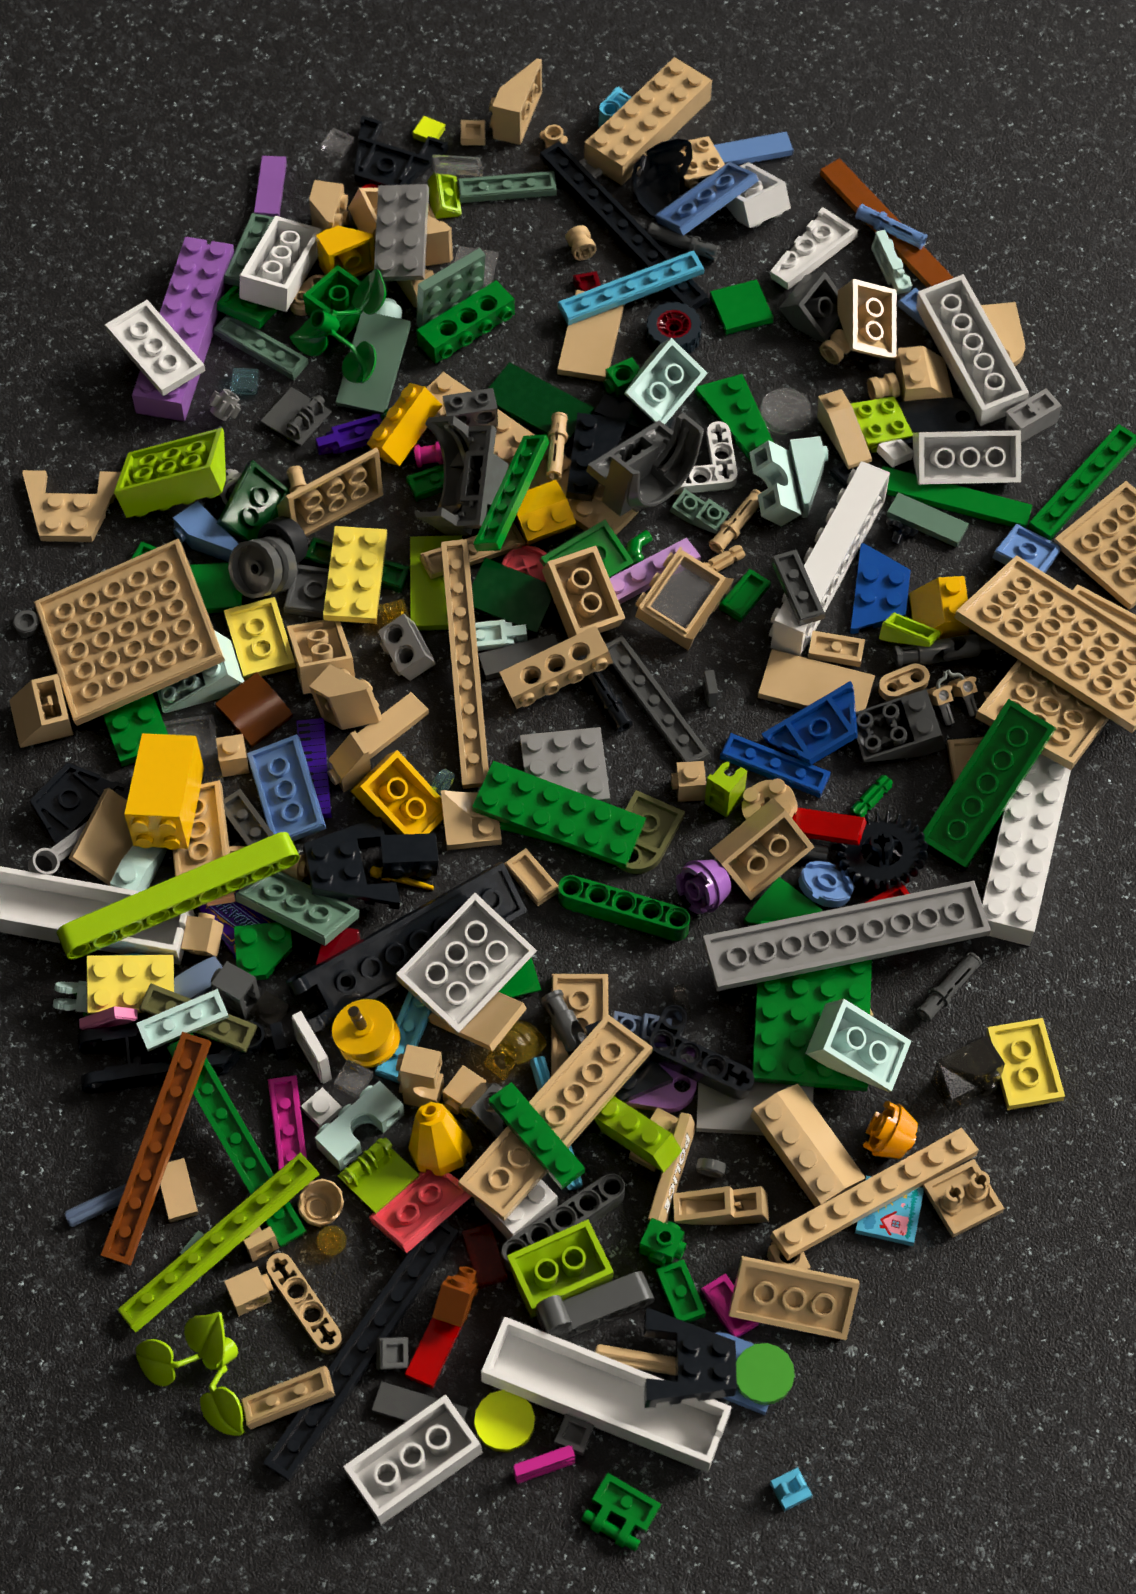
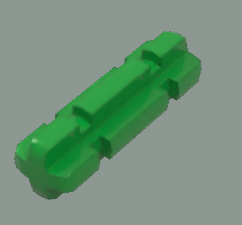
(871, 796)

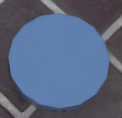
(825, 884)

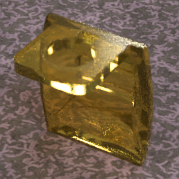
(519, 1046)

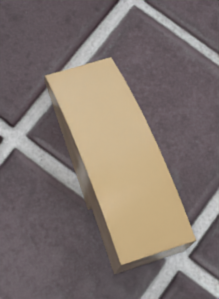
(721, 1206)

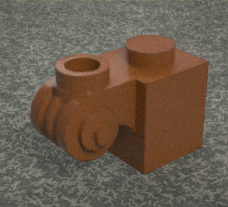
(456, 1297)

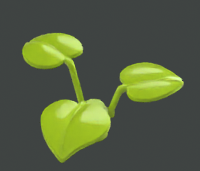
(207, 1337)

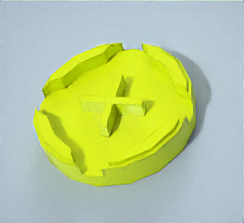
(504, 1421)

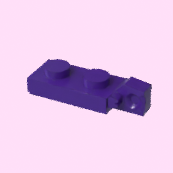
(348, 435)

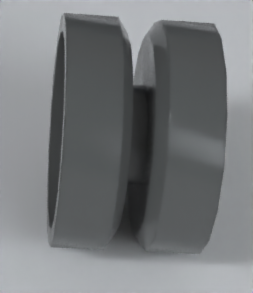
(262, 567)

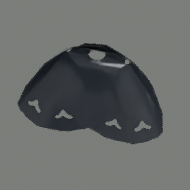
(661, 174)

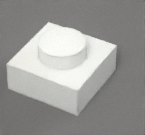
(895, 452)
(321, 1108)

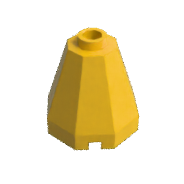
(438, 1140)

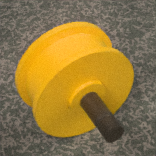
(366, 1033)

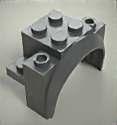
(470, 475)
(635, 475)

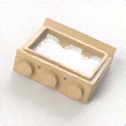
(682, 598)

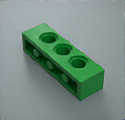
(466, 322)

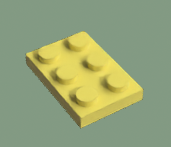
(259, 638)
(125, 979)
(1030, 1066)

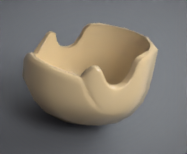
(320, 1202)

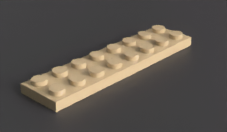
(567, 1105)

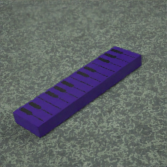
(314, 746)

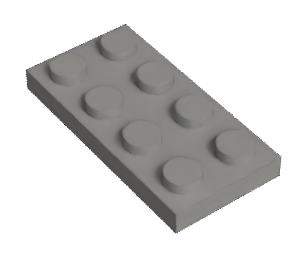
(401, 231)

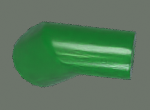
(635, 546)

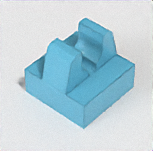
(791, 1489)

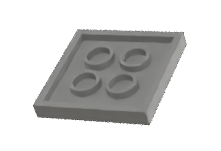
(569, 760)

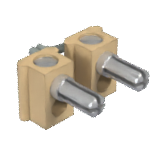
(961, 687)

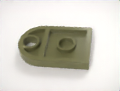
(657, 833)

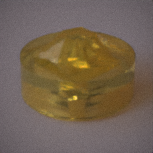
(331, 1240)

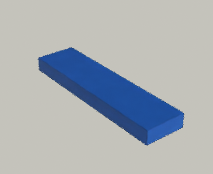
(775, 765)

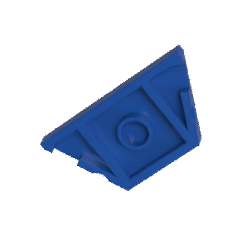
(879, 589)
(818, 727)

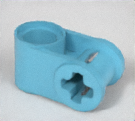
(612, 104)

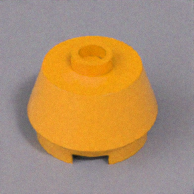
(891, 1132)

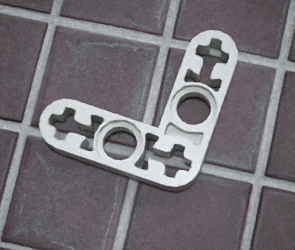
(713, 472)

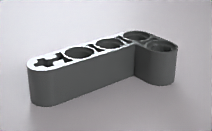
(594, 1306)

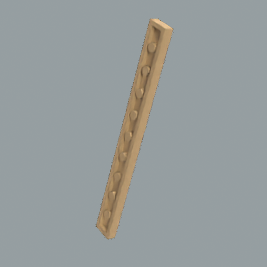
(465, 663)

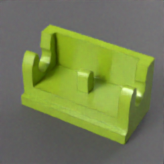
(725, 791)

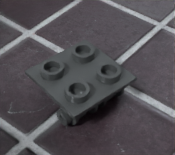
(297, 416)

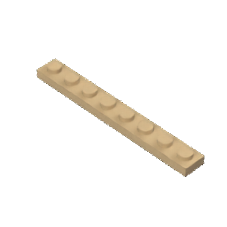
(874, 1193)

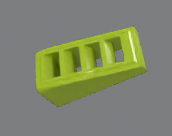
(907, 631)

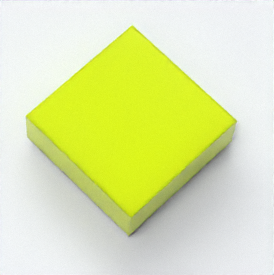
(428, 127)

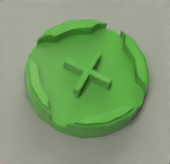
(764, 1373)

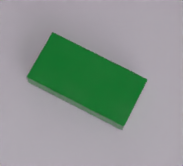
(745, 595)

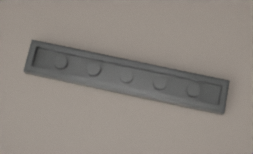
(655, 703)

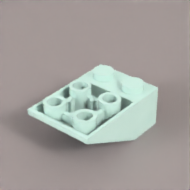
(205, 685)

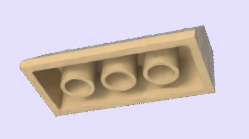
(806, 1145)

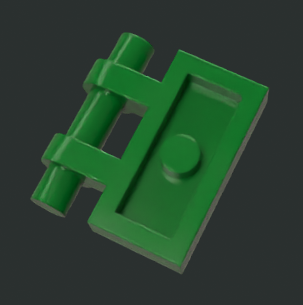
(625, 1503)

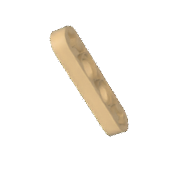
(305, 1302)

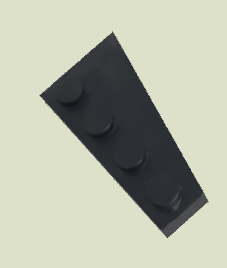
(592, 439)

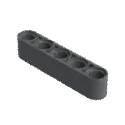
(572, 1211)

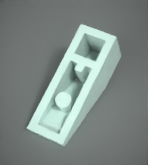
(807, 463)
(138, 868)

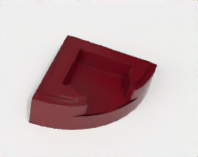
(586, 281)

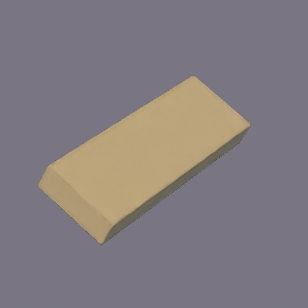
(394, 724)
(287, 1397)

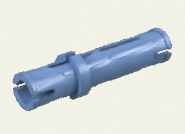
(883, 222)

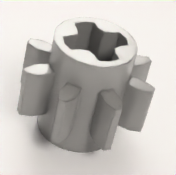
(224, 404)

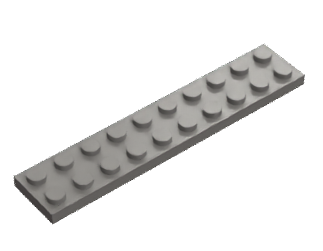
(845, 935)

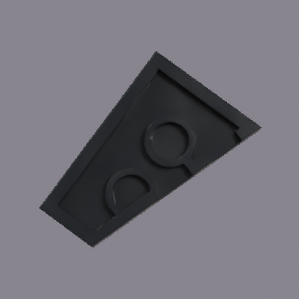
(644, 1080)

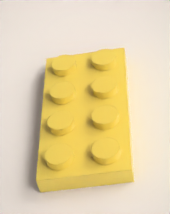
(355, 575)

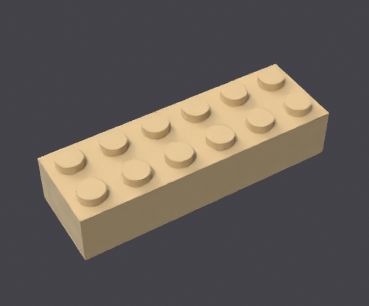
(648, 119)

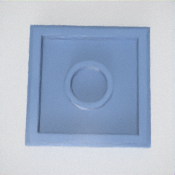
(1028, 546)

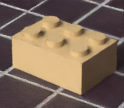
(583, 592)

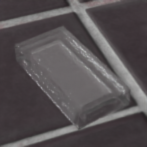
(457, 165)

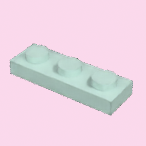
(183, 1018)

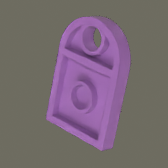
(666, 1097)

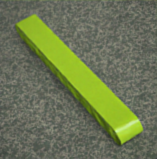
(177, 895)

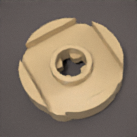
(764, 791)

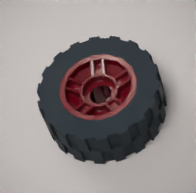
(676, 317)

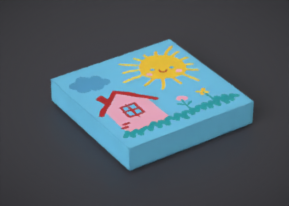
(895, 1221)

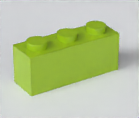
(638, 1134)

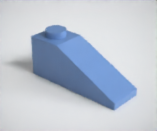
(203, 533)

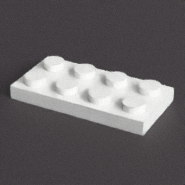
(155, 347)

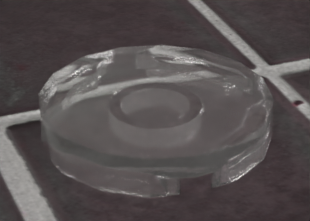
(785, 410)

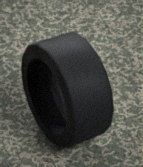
(292, 533)

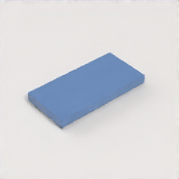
(706, 198)
(286, 788)

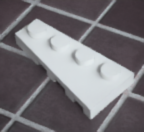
(819, 243)

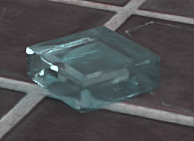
(245, 381)

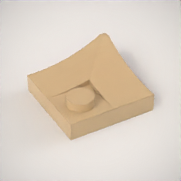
(463, 825)

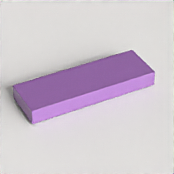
(270, 186)

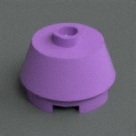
(704, 885)

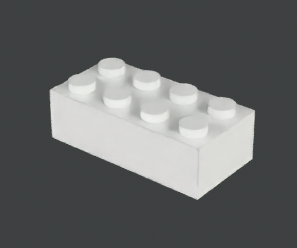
(279, 264)
(413, 1459)

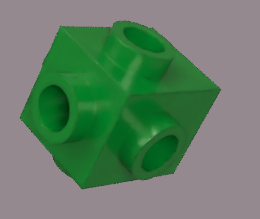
(662, 1242)

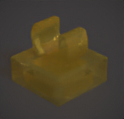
(392, 610)

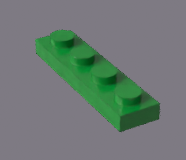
(536, 1135)

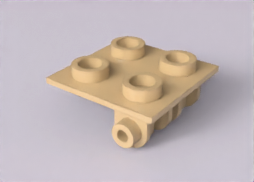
(704, 162)

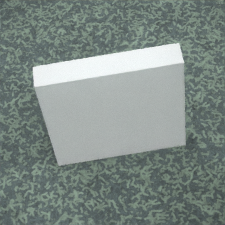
(311, 1047)

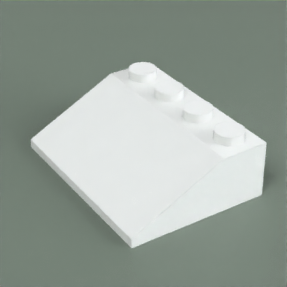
(465, 963)

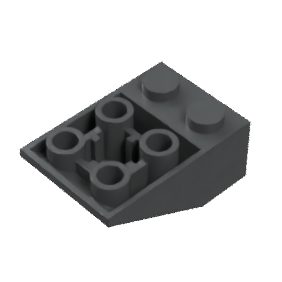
(899, 729)

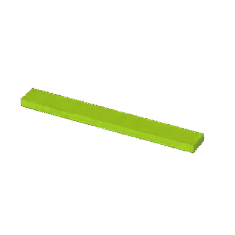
(218, 1242)

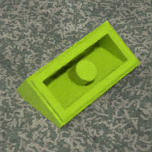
(444, 196)

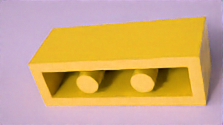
(404, 423)

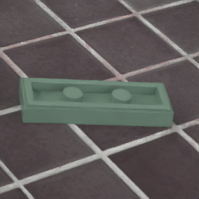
(927, 519)

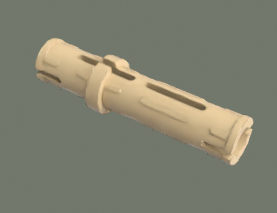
(558, 429)
(731, 528)

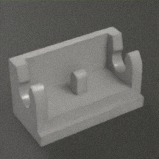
(1033, 414)

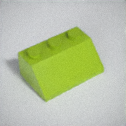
(560, 1266)

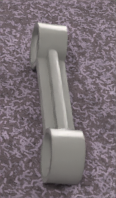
(57, 852)

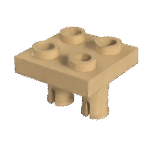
(963, 1198)

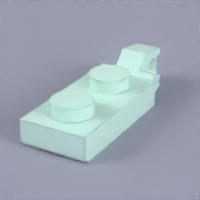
(890, 264)
(498, 634)

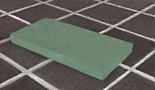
(388, 338)
(295, 907)

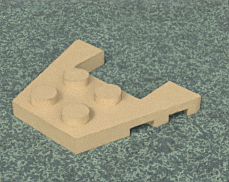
(69, 516)

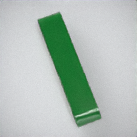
(631, 918)

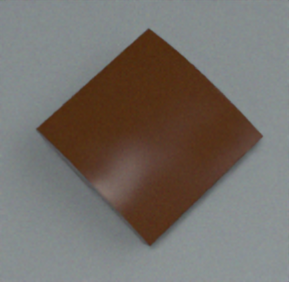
(254, 709)

